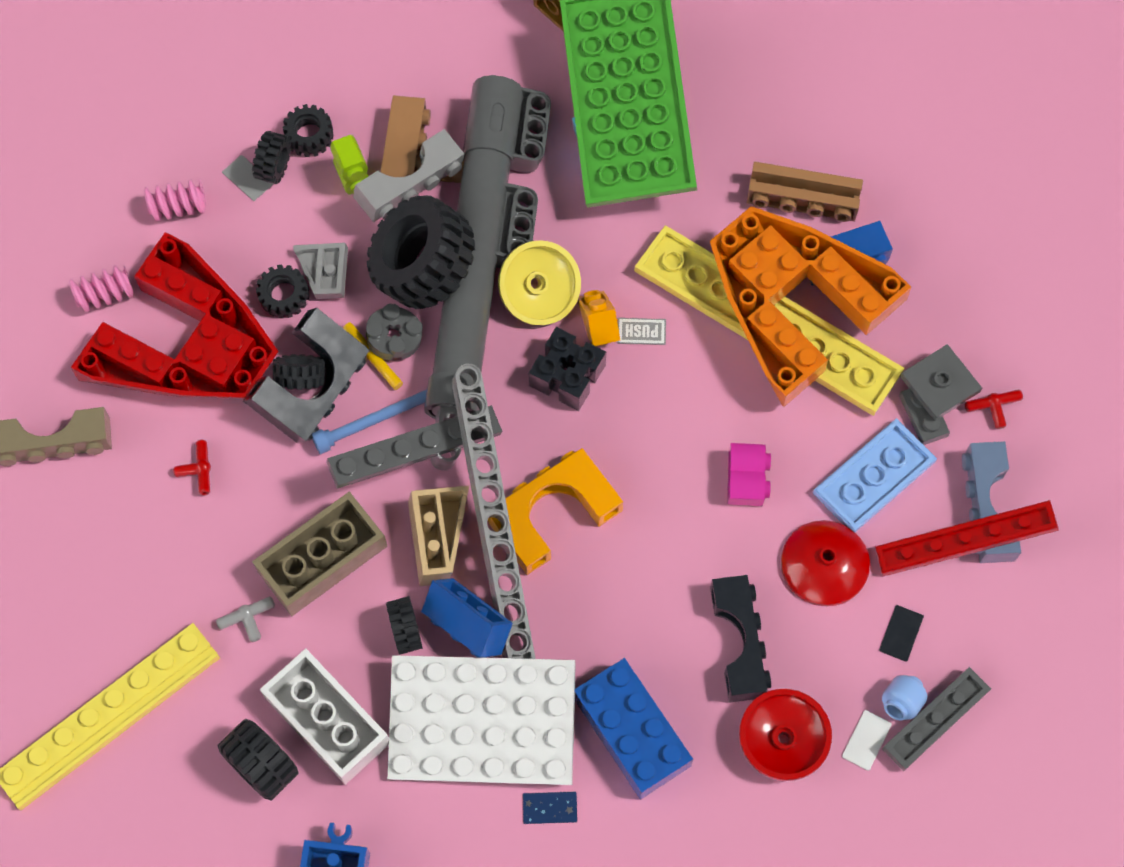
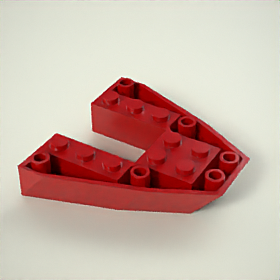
(219, 358)

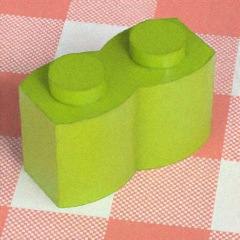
(348, 162)

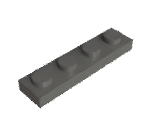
(936, 719)

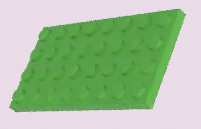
(627, 100)

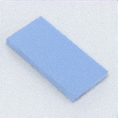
(874, 476)

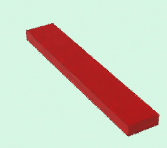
(967, 538)

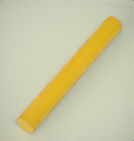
(377, 362)

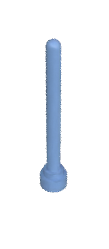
(325, 439)

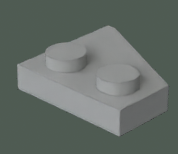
(324, 268)

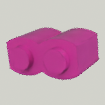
(747, 474)

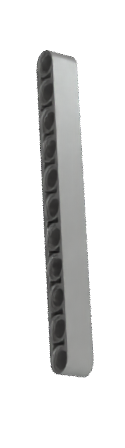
(497, 509)

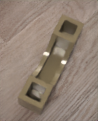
(85, 433)

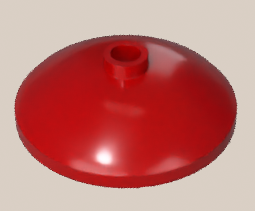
(822, 580)
(787, 714)

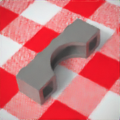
(381, 192)

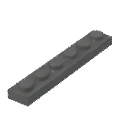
(402, 450)

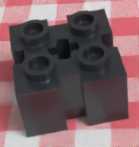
(582, 366)

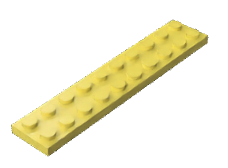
(694, 277)

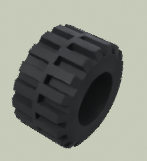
(258, 759)

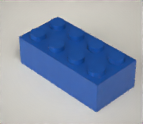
(632, 728)

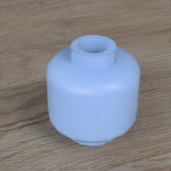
(904, 697)

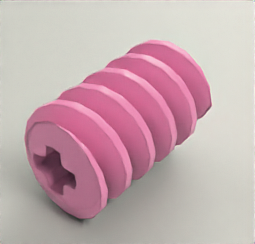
(175, 200)
(102, 288)

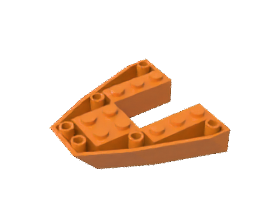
(770, 255)

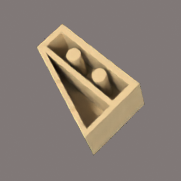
(436, 529)

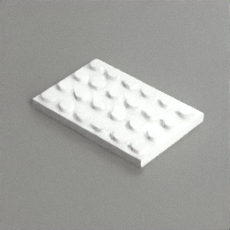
(482, 720)

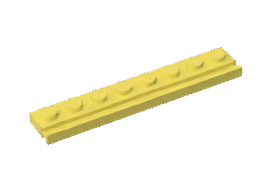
(106, 716)

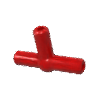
(994, 402)
(201, 468)

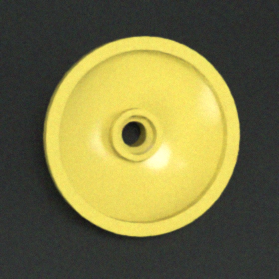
(557, 282)

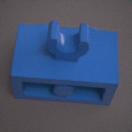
(334, 853)

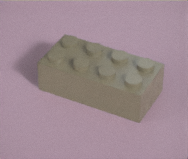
(320, 553)

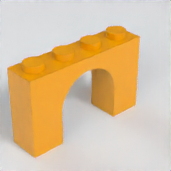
(572, 476)

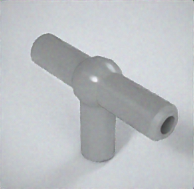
(245, 614)

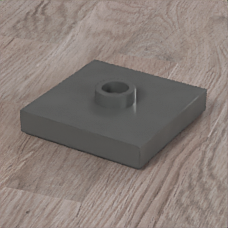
(941, 382)

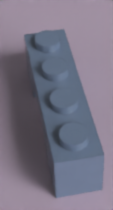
(986, 465)

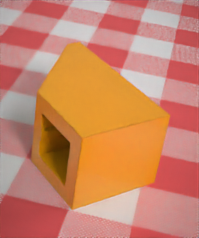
(599, 317)

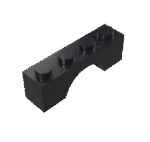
(733, 601)

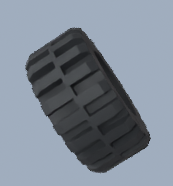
(440, 265)

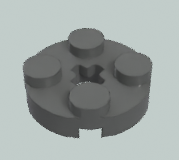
(393, 318)

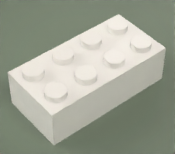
(325, 716)

